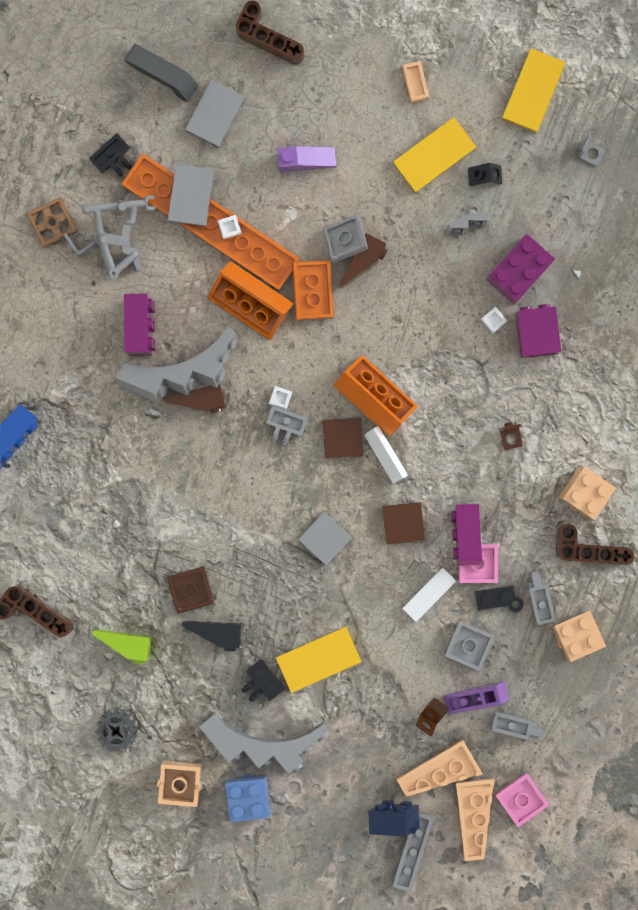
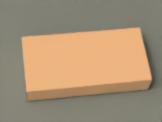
(415, 82)

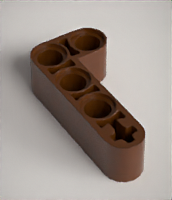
(272, 36)
(595, 550)
(37, 614)

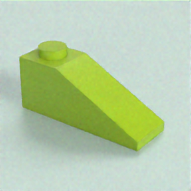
(128, 645)

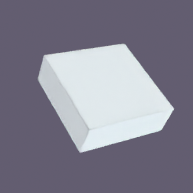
(229, 227)
(494, 320)
(280, 397)

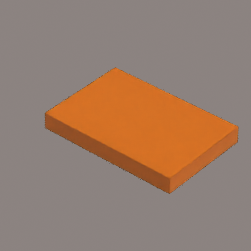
(312, 290)

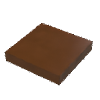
(342, 438)
(403, 523)
(190, 590)

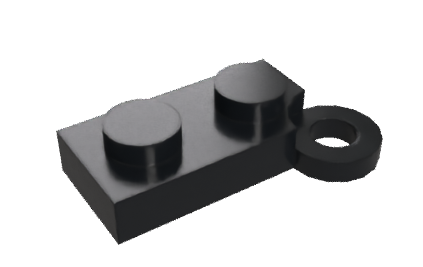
(497, 598)

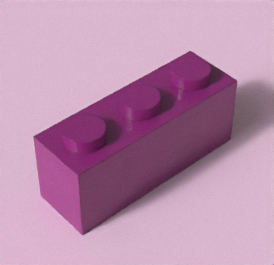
(467, 534)

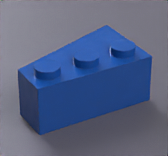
(15, 431)

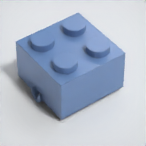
(248, 798)

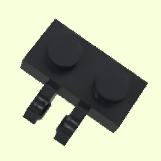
(110, 153)
(264, 680)

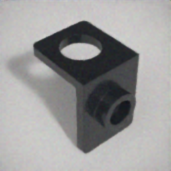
(484, 174)

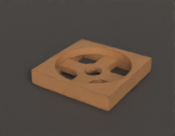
(32, 215)

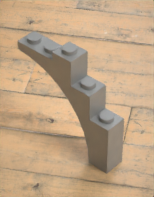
(181, 377)
(286, 751)

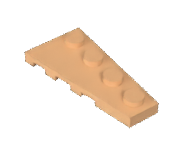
(444, 768)
(474, 806)

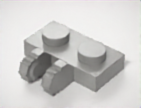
(286, 421)

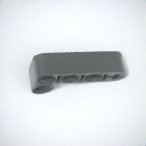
(162, 71)

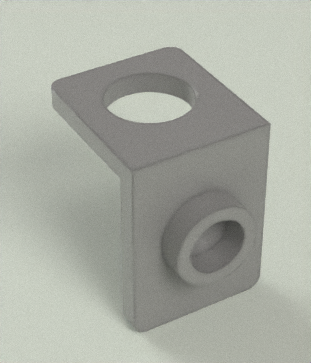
(584, 146)
(86, 250)

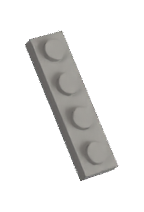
(412, 854)

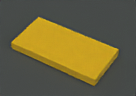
(533, 90)
(434, 155)
(318, 659)

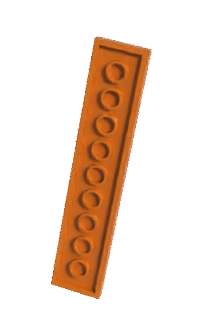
(250, 249)

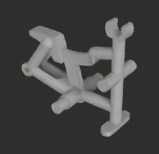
(104, 239)

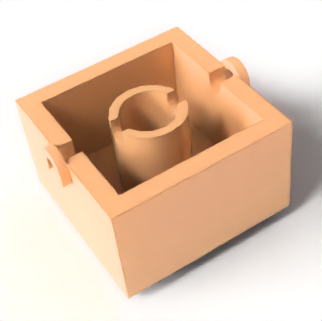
(586, 492)
(578, 636)
(179, 783)

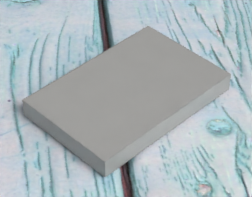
(215, 113)
(191, 195)

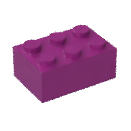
(520, 269)
(138, 325)

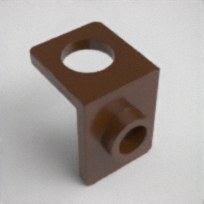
(511, 428)
(432, 715)

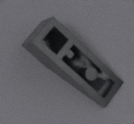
(221, 634)

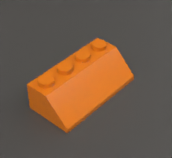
(249, 300)
(375, 395)

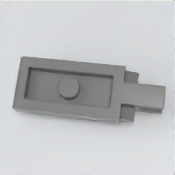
(540, 599)
(515, 726)

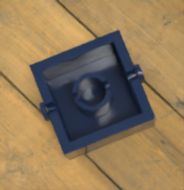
(394, 818)

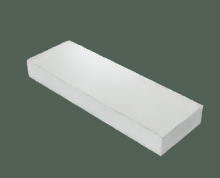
(385, 454)
(429, 594)

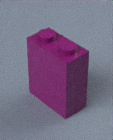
(538, 331)

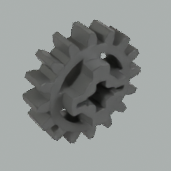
(110, 724)

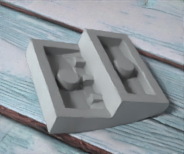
(461, 225)

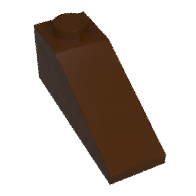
(365, 260)
(203, 399)

